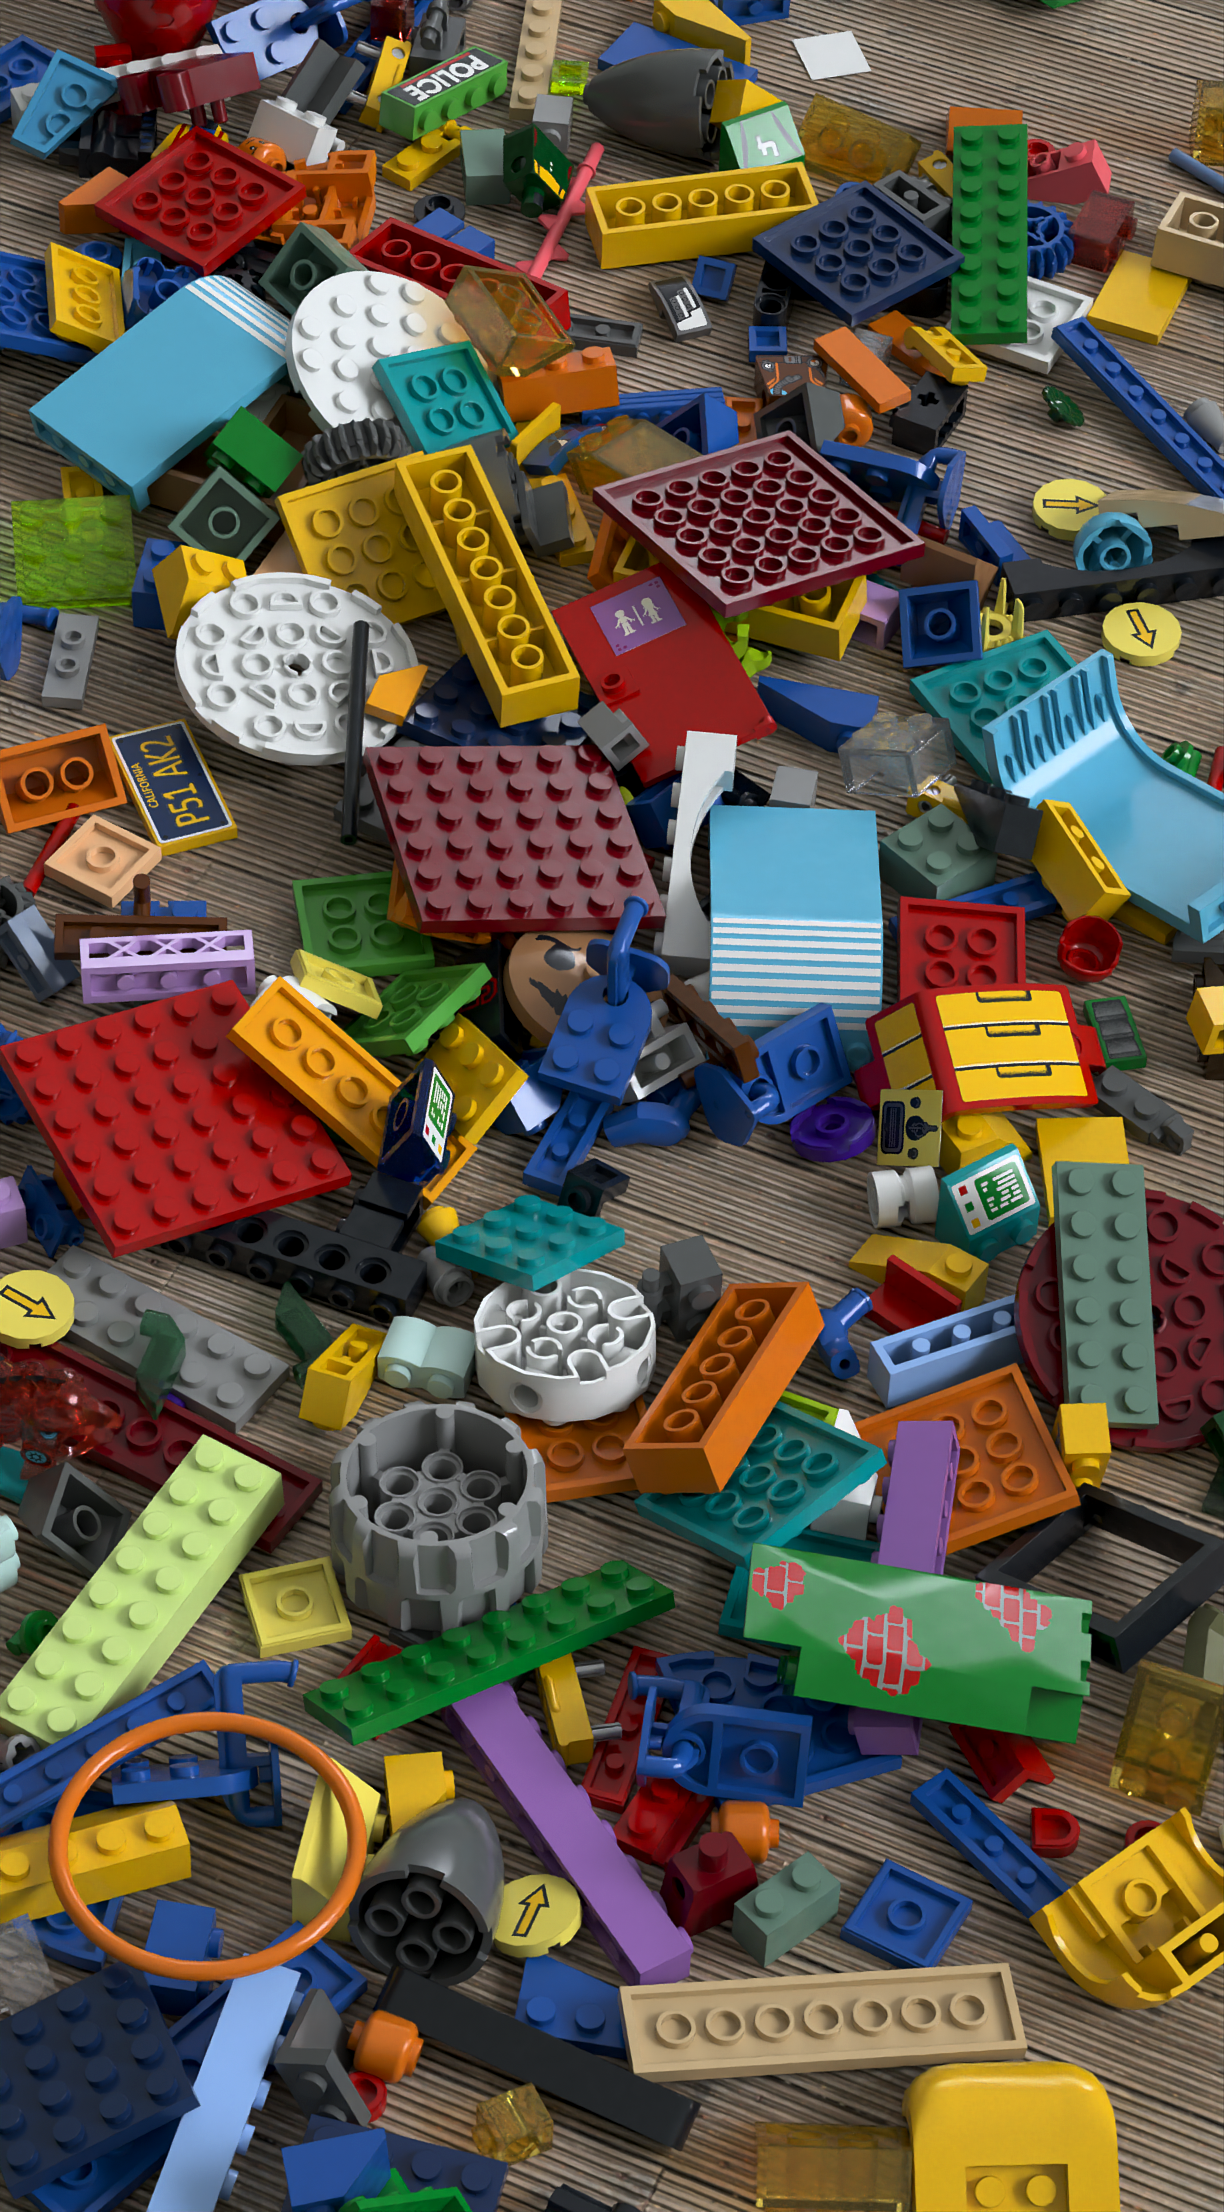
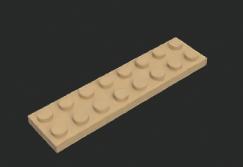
(821, 2022)

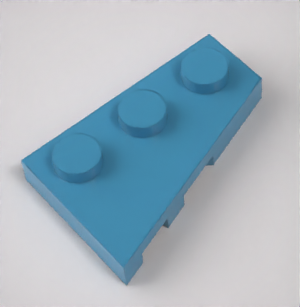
(62, 103)

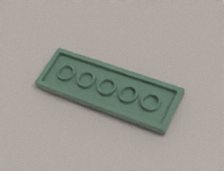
(1105, 1290)

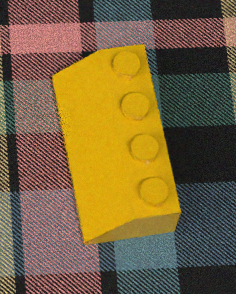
(107, 1855)

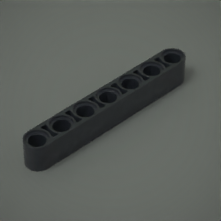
(539, 2057)

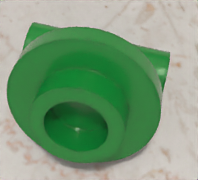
(1183, 757)
(31, 1632)

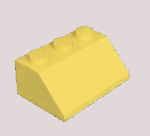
(324, 1850)

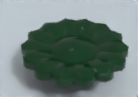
(1062, 407)

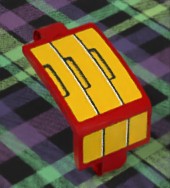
(984, 1049)

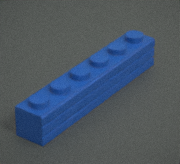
(648, 405)

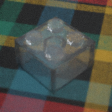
(897, 755)

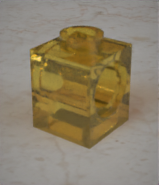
(513, 2126)

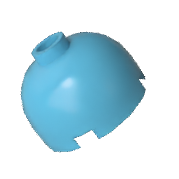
(1112, 543)

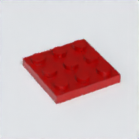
(957, 944)

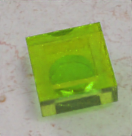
(569, 77)

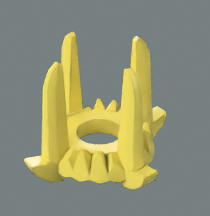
(1010, 625)

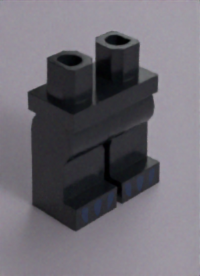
(112, 142)

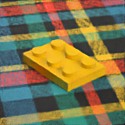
(478, 1075)

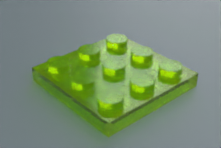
(74, 551)

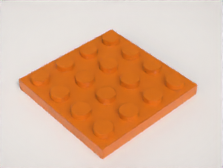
(1006, 1458)

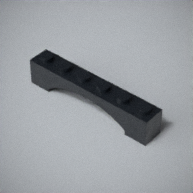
(1064, 592)

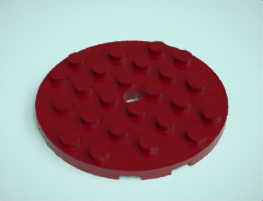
(1189, 1308)

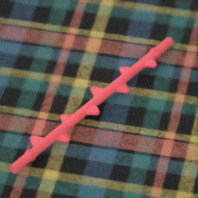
(557, 223)

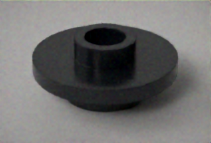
(432, 202)

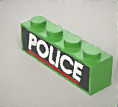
(443, 93)

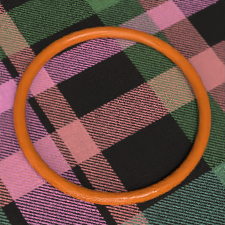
(222, 1969)

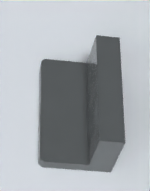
(323, 81)
(545, 516)

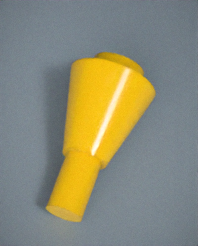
(438, 1223)

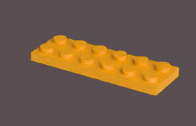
(330, 1074)

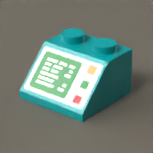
(988, 1205)

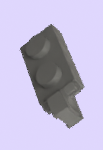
(1141, 1111)

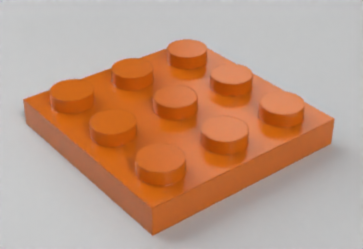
(585, 1454)

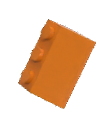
(574, 381)
(59, 770)

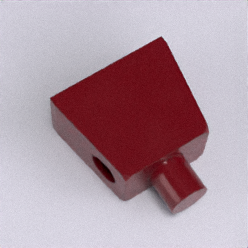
(707, 1882)

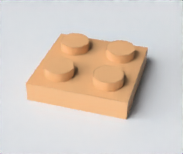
(102, 861)

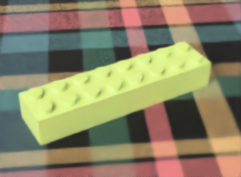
(144, 1594)

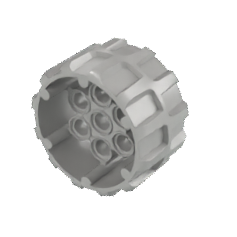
(438, 1516)

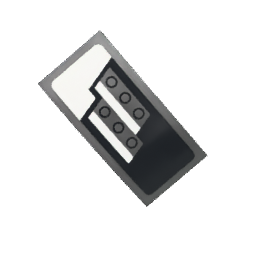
(681, 307)

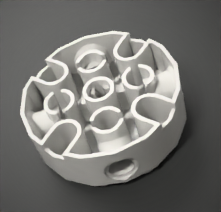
(565, 1348)

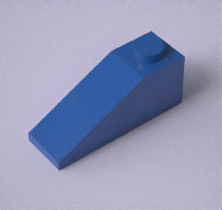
(817, 712)

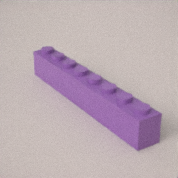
(914, 1538)
(569, 1836)

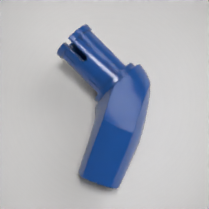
(653, 1121)
(833, 1340)

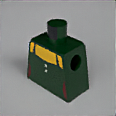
(535, 170)

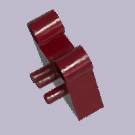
(190, 86)

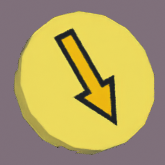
(1065, 506)
(1141, 633)
(34, 1308)
(537, 1915)

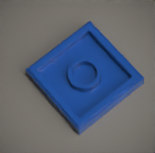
(906, 1918)

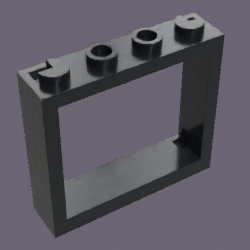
(1160, 1612)

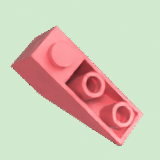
(1068, 174)

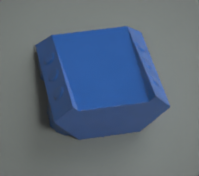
(149, 286)

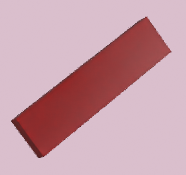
(614, 1762)

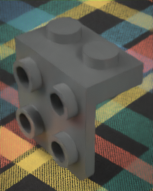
(317, 2063)

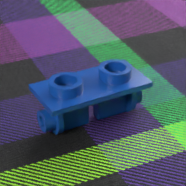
(47, 1212)

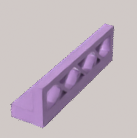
(167, 971)

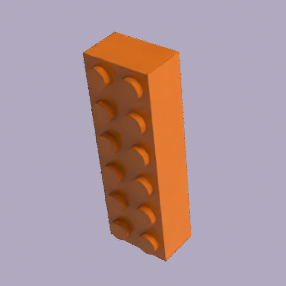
(723, 1388)

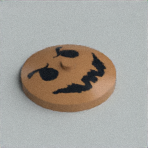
(544, 973)

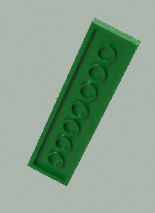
(991, 233)
(487, 1651)

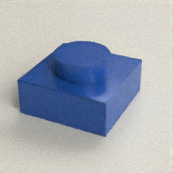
(714, 278)
(766, 341)

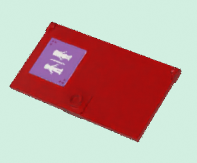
(664, 663)

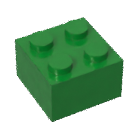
(252, 454)

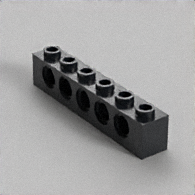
(314, 1262)

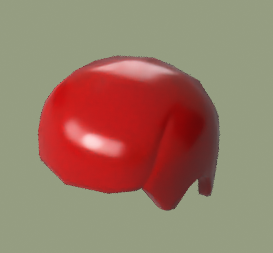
(1089, 949)

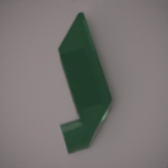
(300, 1331)
(161, 1360)

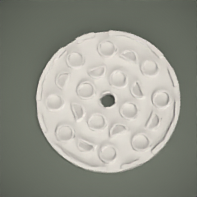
(350, 326)
(238, 654)

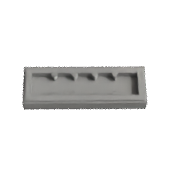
(70, 661)

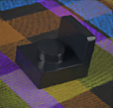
(591, 1186)

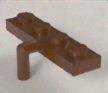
(72, 927)
(719, 1036)

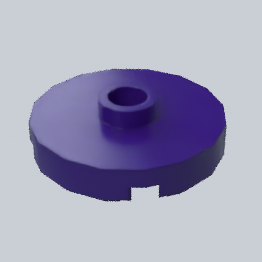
(833, 1130)

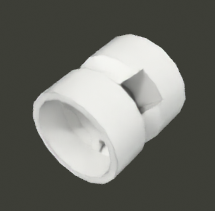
(902, 1196)

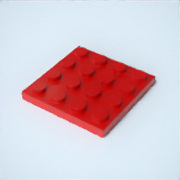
(200, 201)

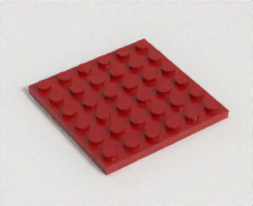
(169, 1120)

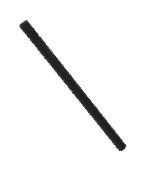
(354, 737)

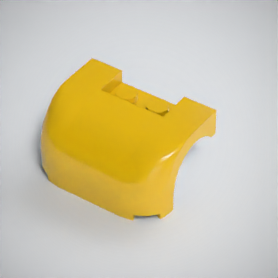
(1142, 1920)
(1012, 2139)

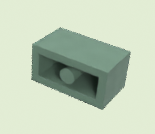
(483, 167)
(785, 1909)

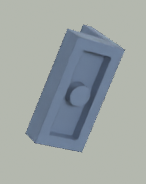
(31, 949)

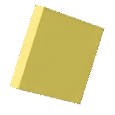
(336, 983)
(295, 1607)

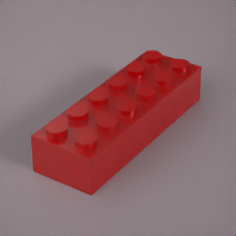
(436, 262)

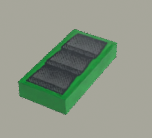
(1116, 1032)

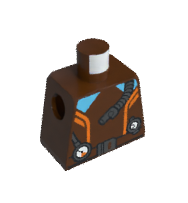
(783, 373)

